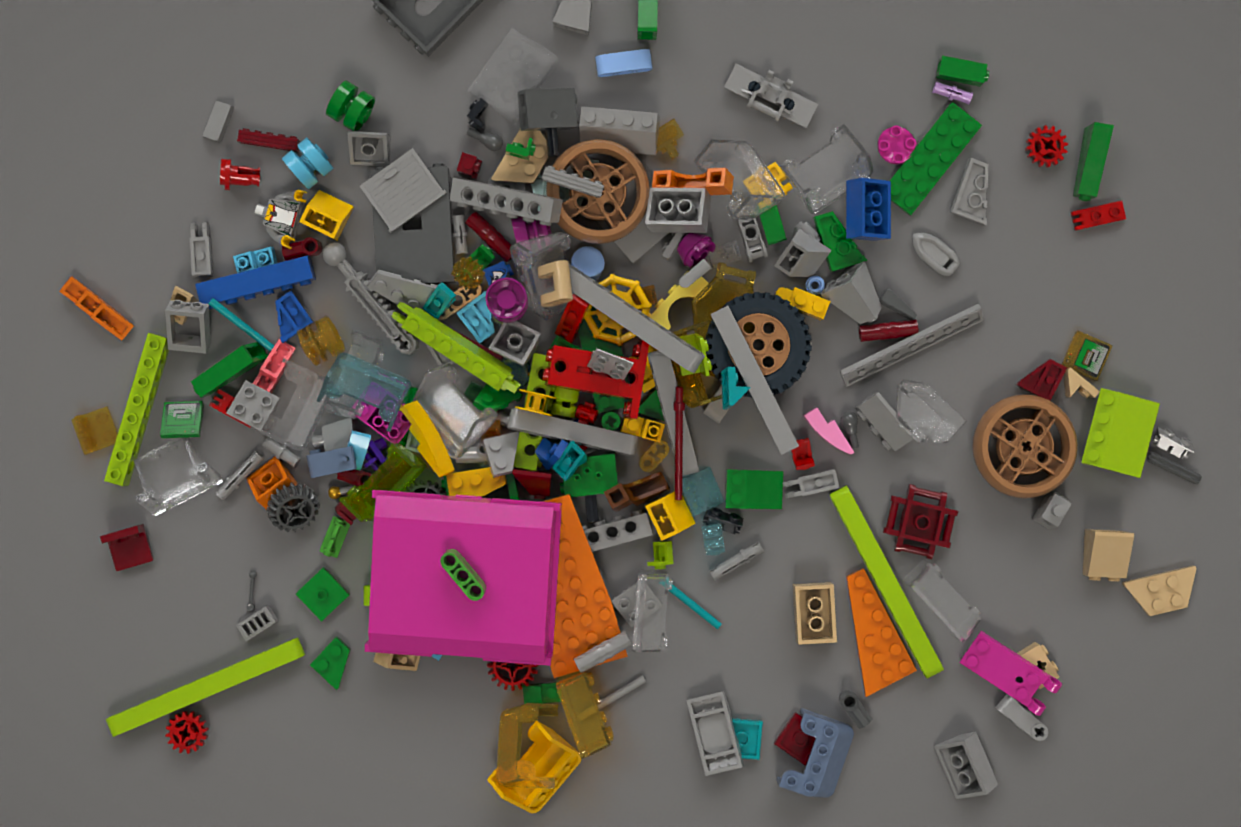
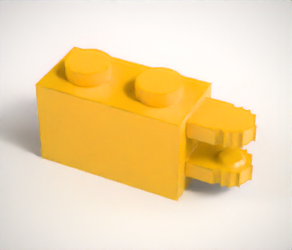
(805, 302)

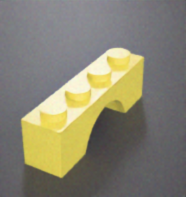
(660, 315)

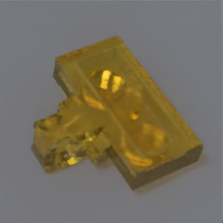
(667, 138)

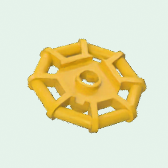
(606, 321)

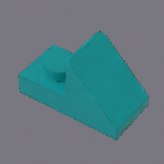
(439, 301)
(731, 392)
(570, 460)

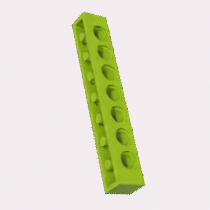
(137, 410)

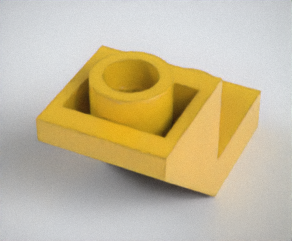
(643, 428)

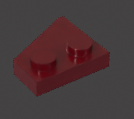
(1044, 379)

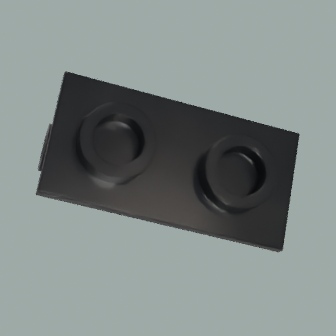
(731, 521)

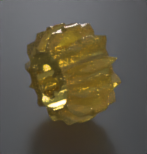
(468, 273)

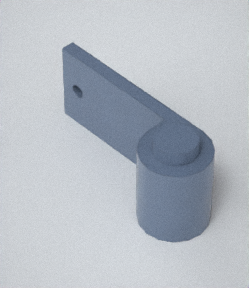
(330, 461)

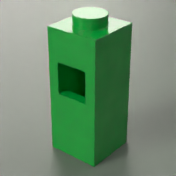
(962, 71)

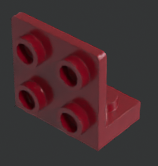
(128, 547)

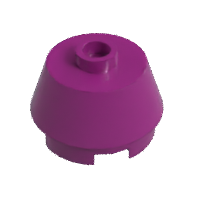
(695, 248)

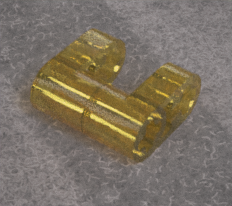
(646, 456)

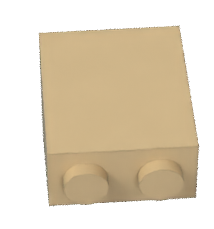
(1107, 554)

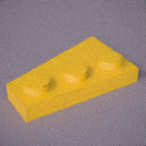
(474, 482)

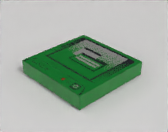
(182, 419)

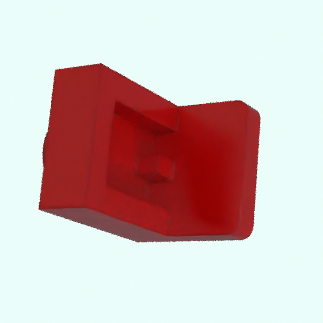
(802, 455)

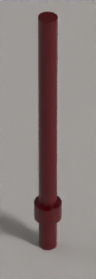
(678, 407)

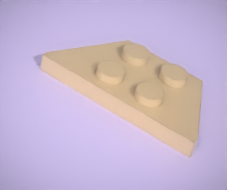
(520, 170)
(1163, 591)

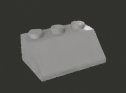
(883, 422)
(966, 766)

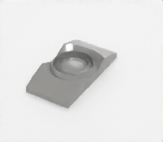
(715, 733)

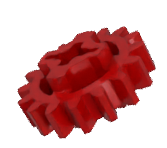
(1052, 150)
(178, 730)

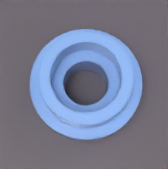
(821, 285)

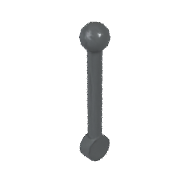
(251, 606)

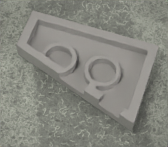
(401, 289)

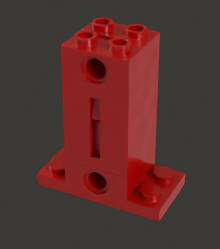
(583, 378)

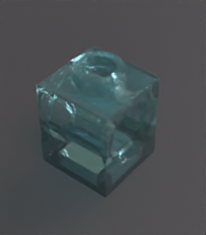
(713, 539)

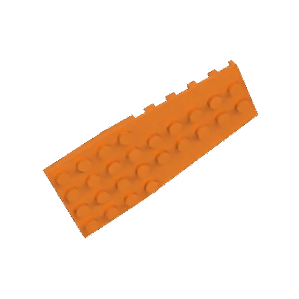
(582, 602)

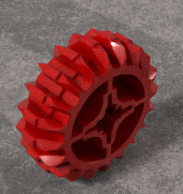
(512, 674)

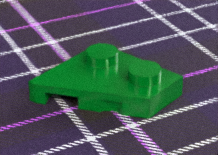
(332, 662)

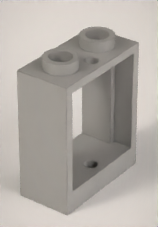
(188, 343)

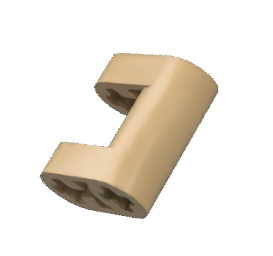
(562, 283)

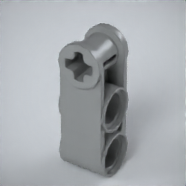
(752, 244)
(1022, 717)

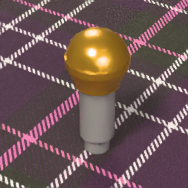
(335, 492)

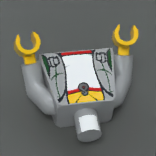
(282, 216)

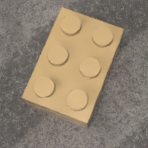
(814, 613)

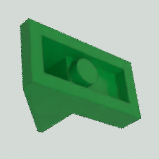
(541, 693)

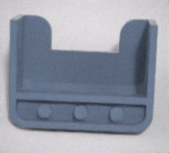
(825, 759)

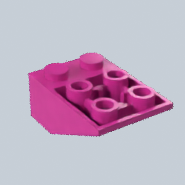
(372, 419)

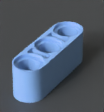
(623, 63)

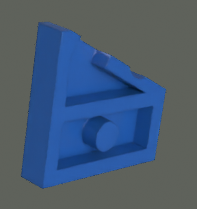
(291, 316)

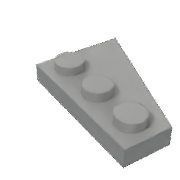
(971, 194)

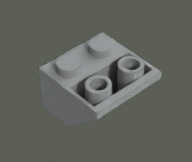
(802, 256)

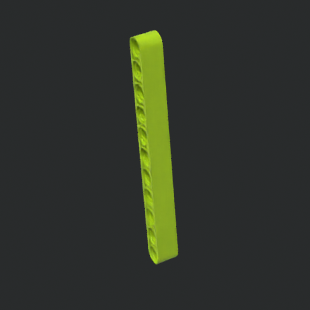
(886, 582)
(205, 687)

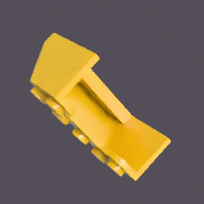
(551, 758)

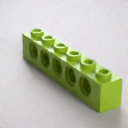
(523, 460)

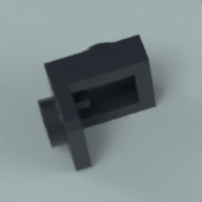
(477, 109)

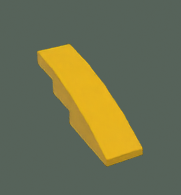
(430, 442)

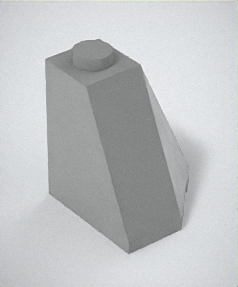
(854, 294)

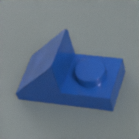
(550, 452)

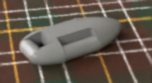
(935, 253)

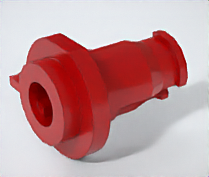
(238, 175)

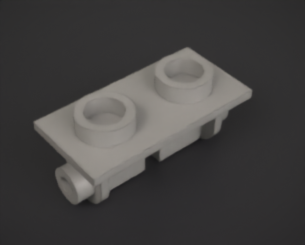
(1167, 438)

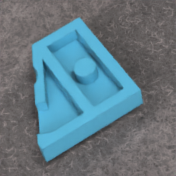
(478, 318)

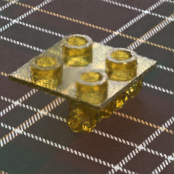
(95, 430)

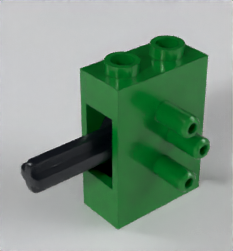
(591, 479)

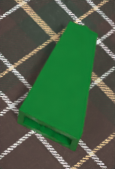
(647, 19)
(1092, 160)
(229, 369)

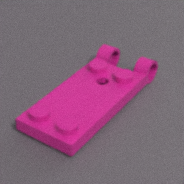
(1003, 666)

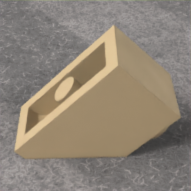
(397, 661)

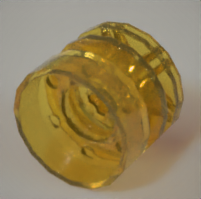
(322, 340)

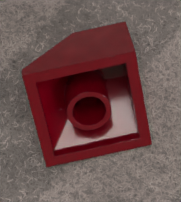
(535, 482)

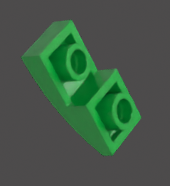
(773, 226)

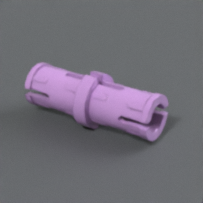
(952, 92)

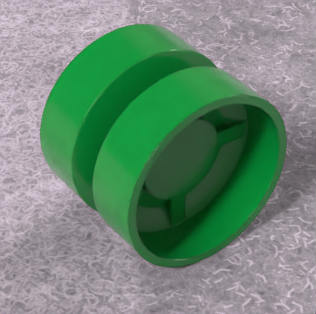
(350, 106)

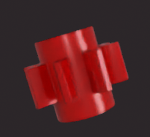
(586, 413)

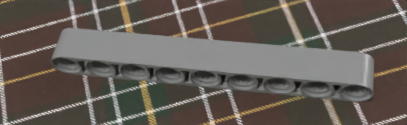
(635, 321)

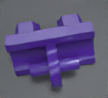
(375, 451)

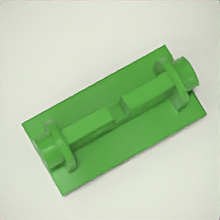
(334, 537)

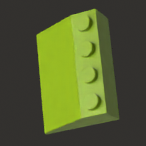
(1120, 433)

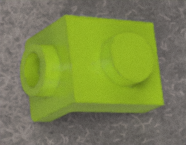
(662, 554)

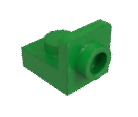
(517, 150)

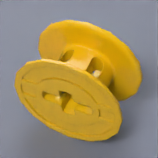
(535, 402)

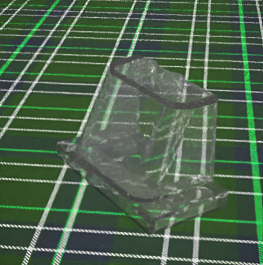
(173, 475)

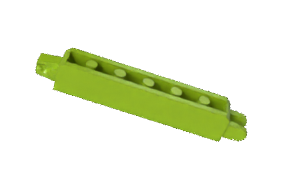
(456, 348)

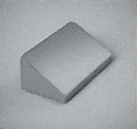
(218, 121)

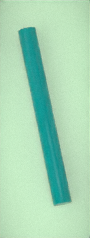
(241, 324)
(695, 607)

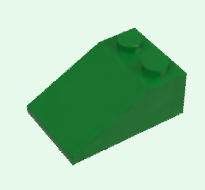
(753, 489)

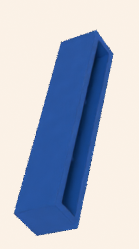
(257, 281)

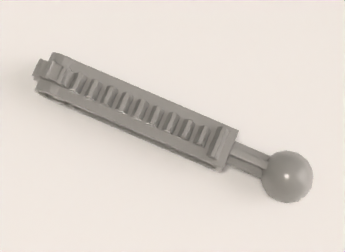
(335, 255)

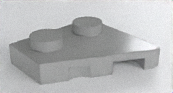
(501, 453)

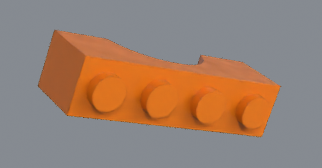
(716, 180)

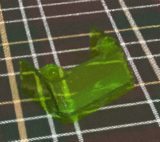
(393, 475)

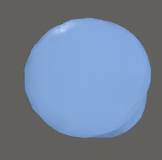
(589, 261)

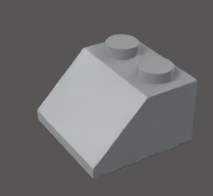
(516, 342)

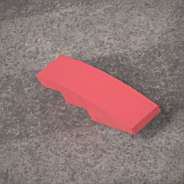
(273, 366)

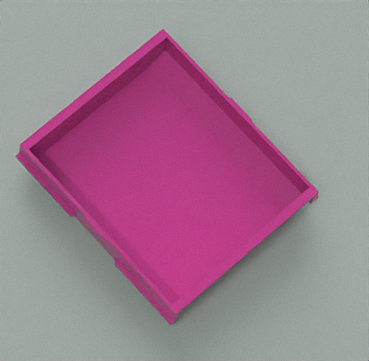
(424, 610)

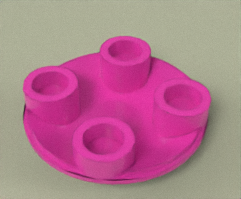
(896, 145)

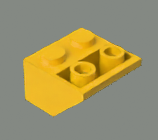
(326, 214)
(669, 515)

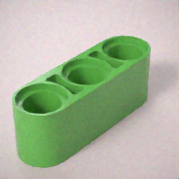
(465, 584)

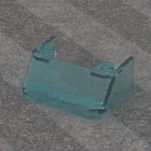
(367, 383)

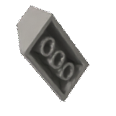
(632, 129)

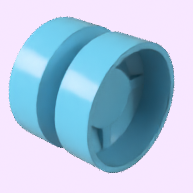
(312, 159)

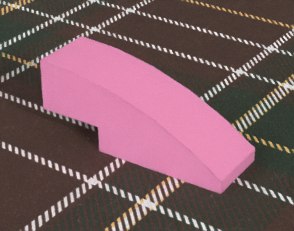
(828, 431)

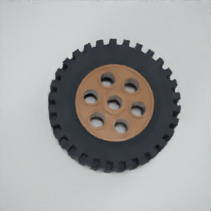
(788, 328)

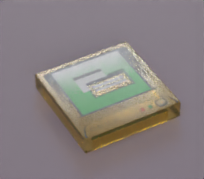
(1087, 355)

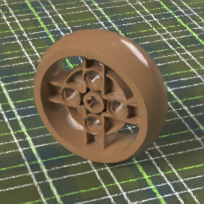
(618, 223)
(1028, 464)

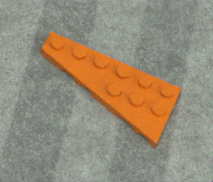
(878, 643)

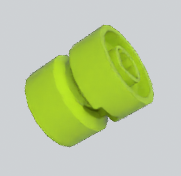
(566, 395)

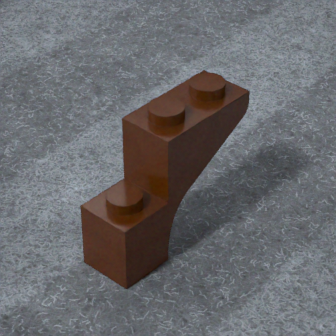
(637, 491)

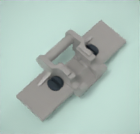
(774, 90)

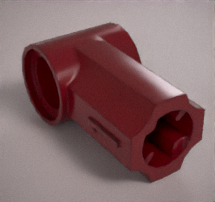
(300, 249)
(353, 476)

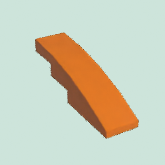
(96, 308)

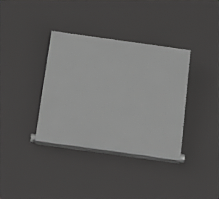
(402, 190)
(641, 238)

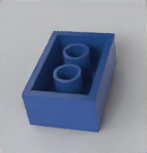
(868, 209)

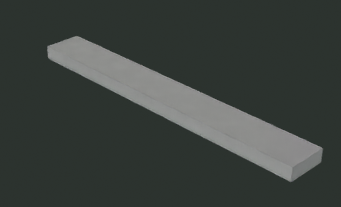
(912, 345)
(754, 379)

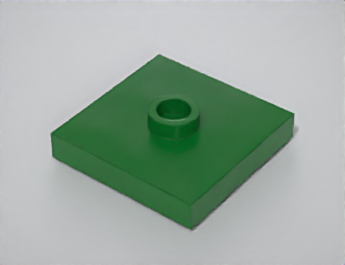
(322, 594)

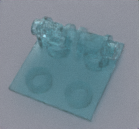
(701, 491)

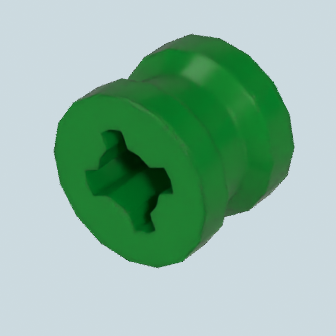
(610, 421)

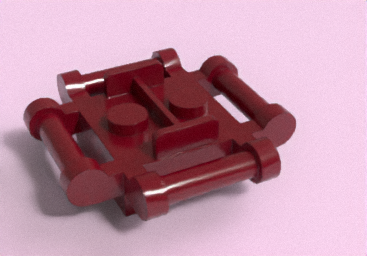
(920, 521)

